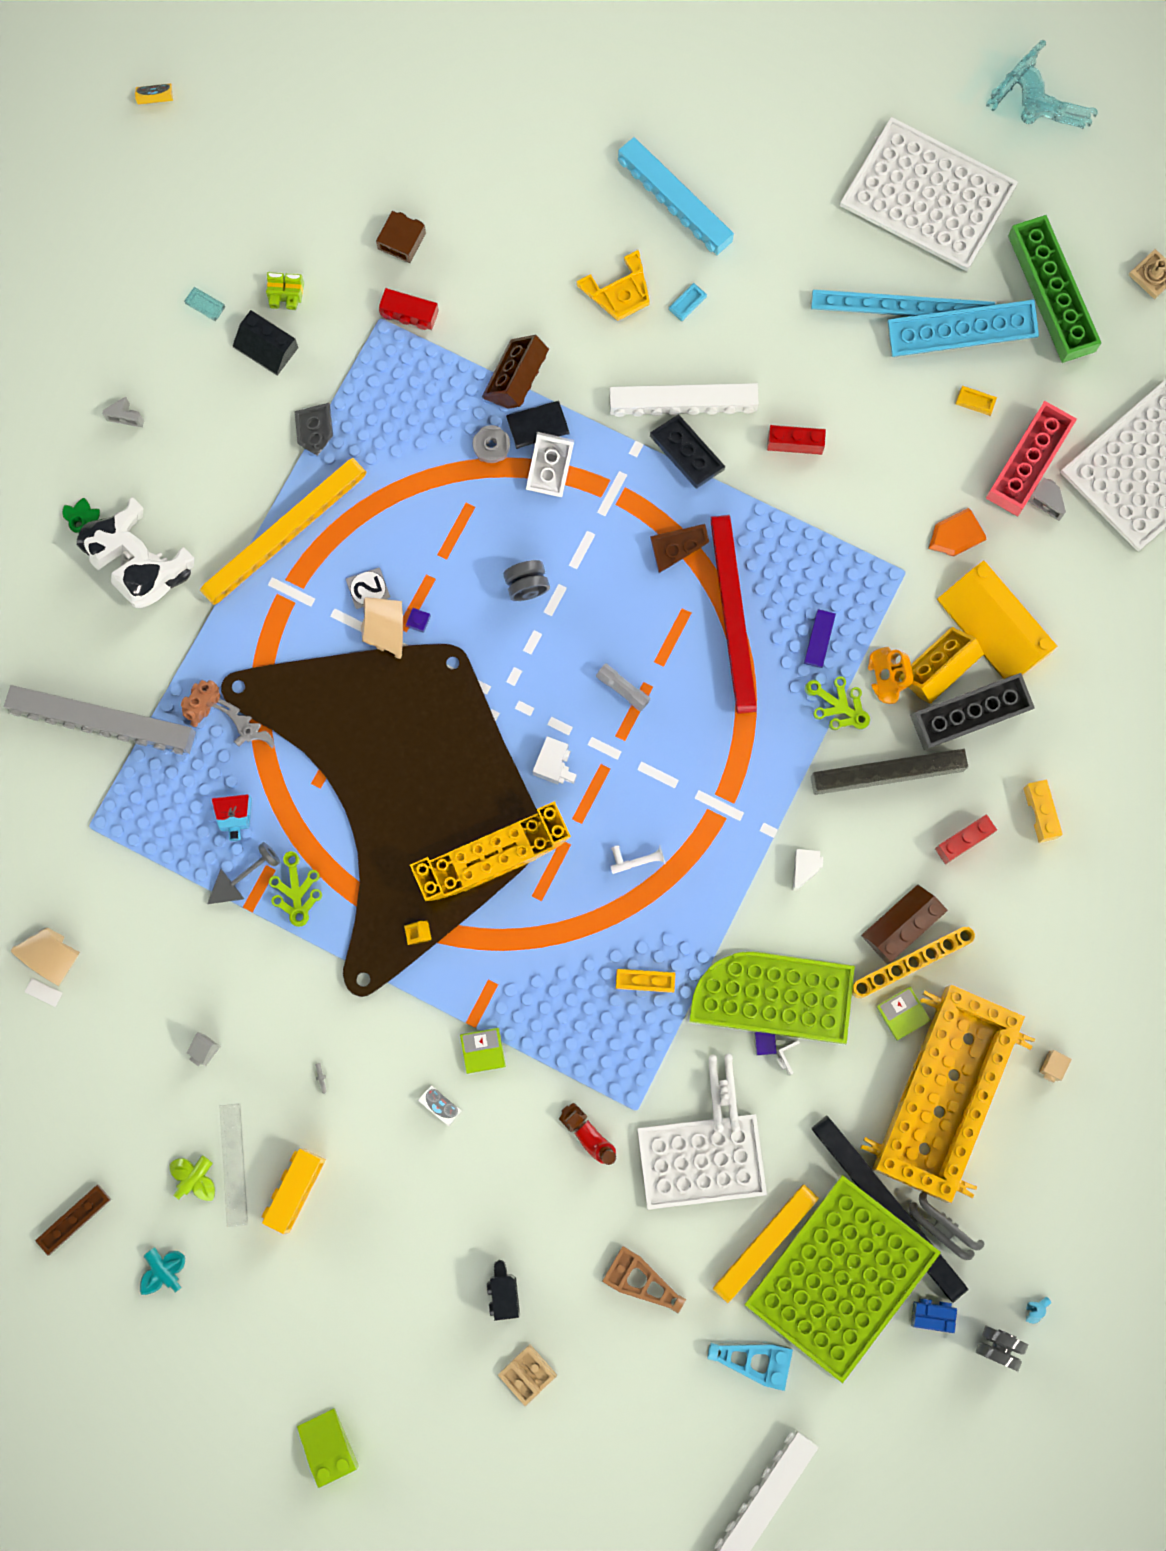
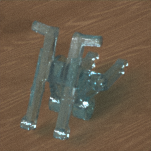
(1034, 99)

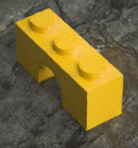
(1047, 821)

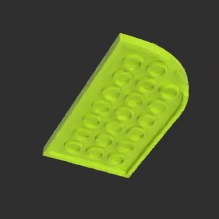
(776, 996)

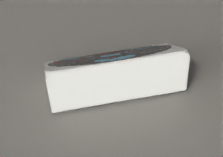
(439, 1105)

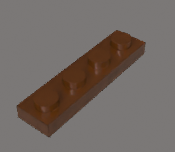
(73, 1220)

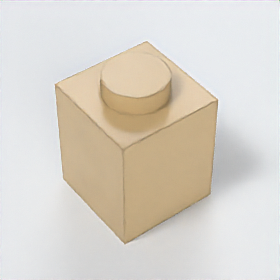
(1055, 1066)

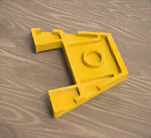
(623, 295)

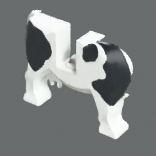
(142, 574)

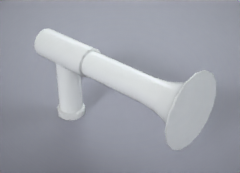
(621, 866)

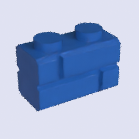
(933, 1316)

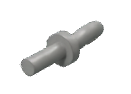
(321, 1077)

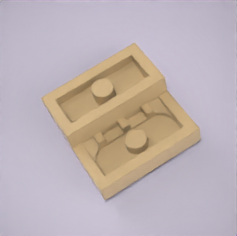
(527, 1375)

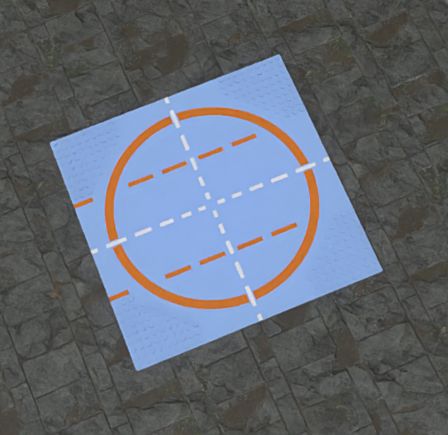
(669, 776)

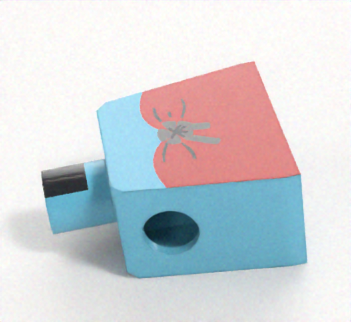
(233, 814)

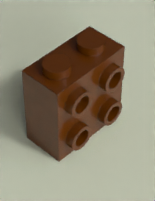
(401, 236)

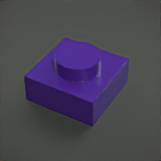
(418, 620)

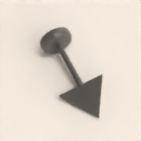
(225, 890)

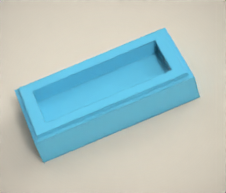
(687, 302)

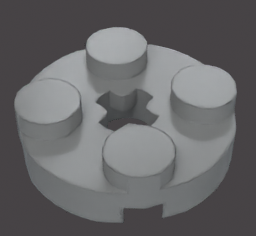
(494, 454)

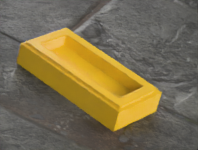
(976, 400)

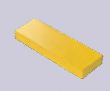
(645, 980)

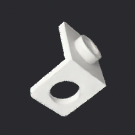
(783, 1061)

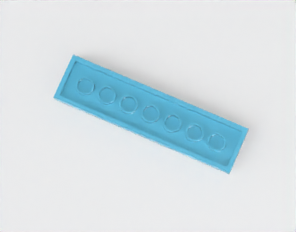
(963, 328)

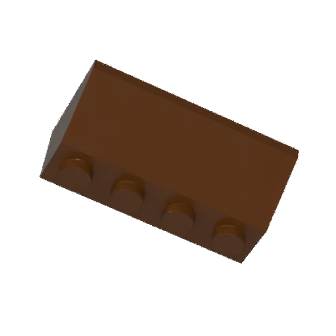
(516, 371)
(904, 923)

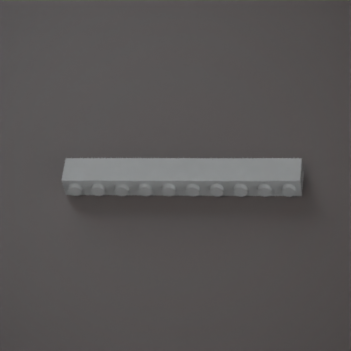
(99, 719)

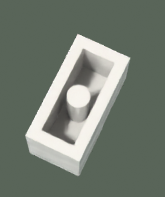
(550, 762)

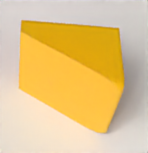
(417, 932)

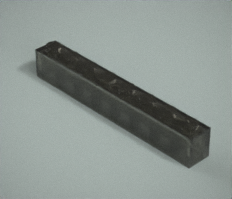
(889, 771)

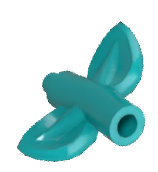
(161, 1271)

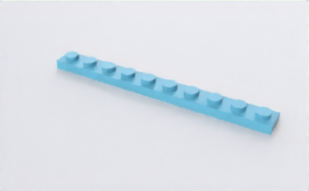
(888, 303)

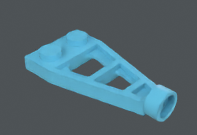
(777, 1368)

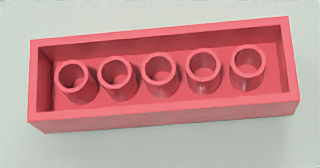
(1031, 458)

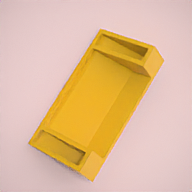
(998, 621)

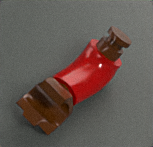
(589, 1137)

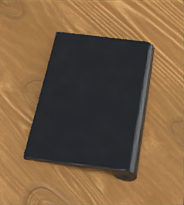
(542, 419)

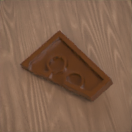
(677, 545)

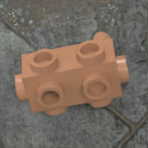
(200, 701)

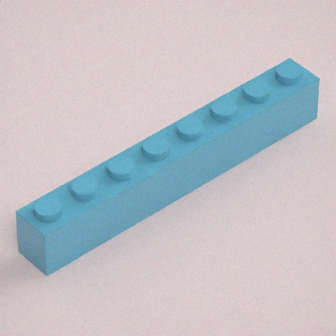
(675, 196)

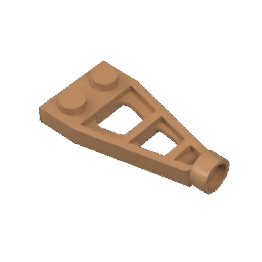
(620, 1271)

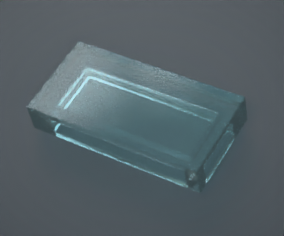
(204, 304)

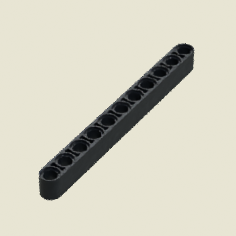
(868, 1181)

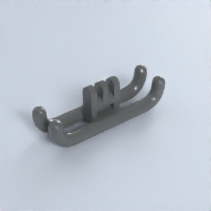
(944, 1229)

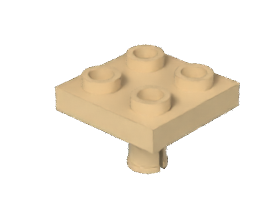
(1151, 274)

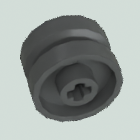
(526, 580)
(1002, 1347)

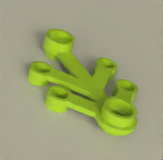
(840, 706)
(296, 892)

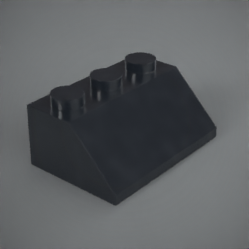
(264, 343)

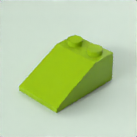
(327, 1448)

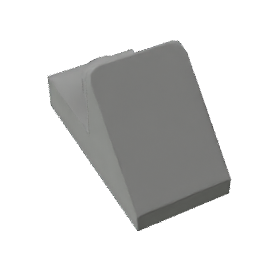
(119, 413)

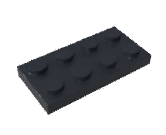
(687, 451)

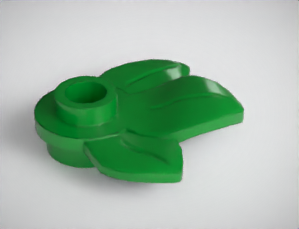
(79, 513)

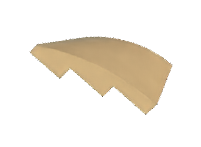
(383, 625)
(47, 955)

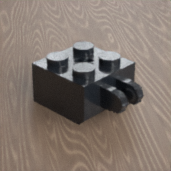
(504, 1293)

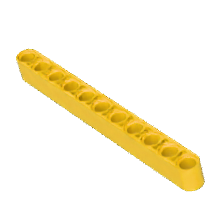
(283, 531)

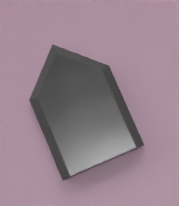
(314, 427)

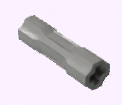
(623, 687)

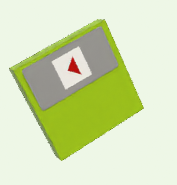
(903, 1013)
(482, 1050)

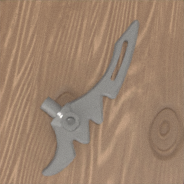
(247, 730)

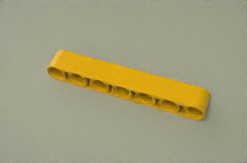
(921, 958)
(765, 1243)

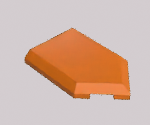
(957, 534)

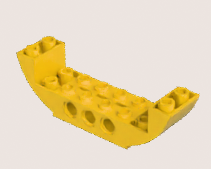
(491, 855)

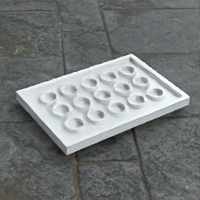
(699, 1165)

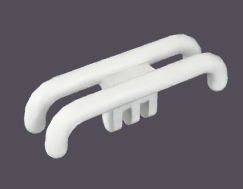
(723, 1093)

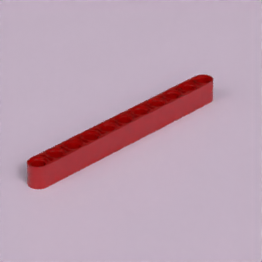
(733, 614)

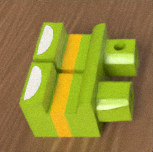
(284, 289)

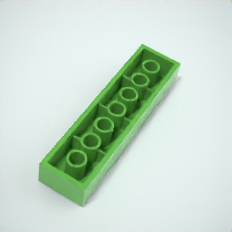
(1054, 288)

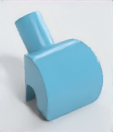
(1038, 1310)

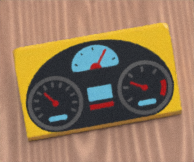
(153, 94)

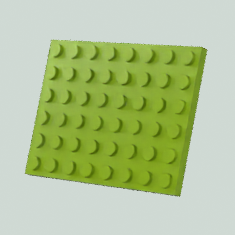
(842, 1278)

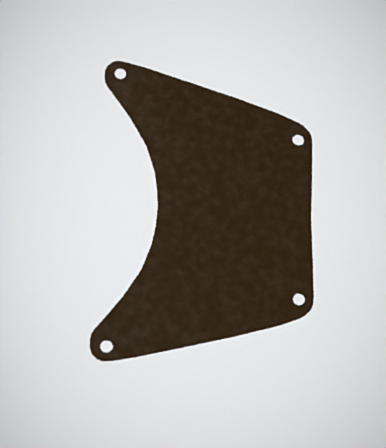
(413, 770)

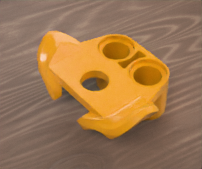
(889, 689)

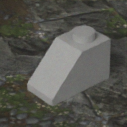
(1049, 498)
(202, 1049)

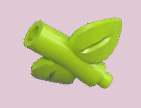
(193, 1178)

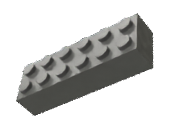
(972, 711)

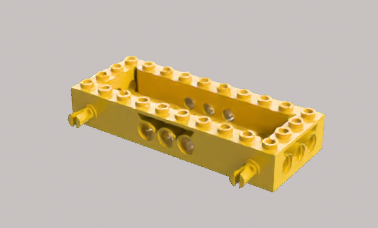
(963, 1100)

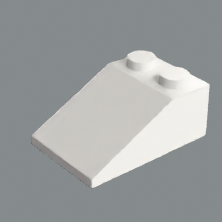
(549, 464)

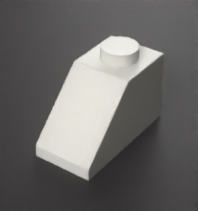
(805, 866)

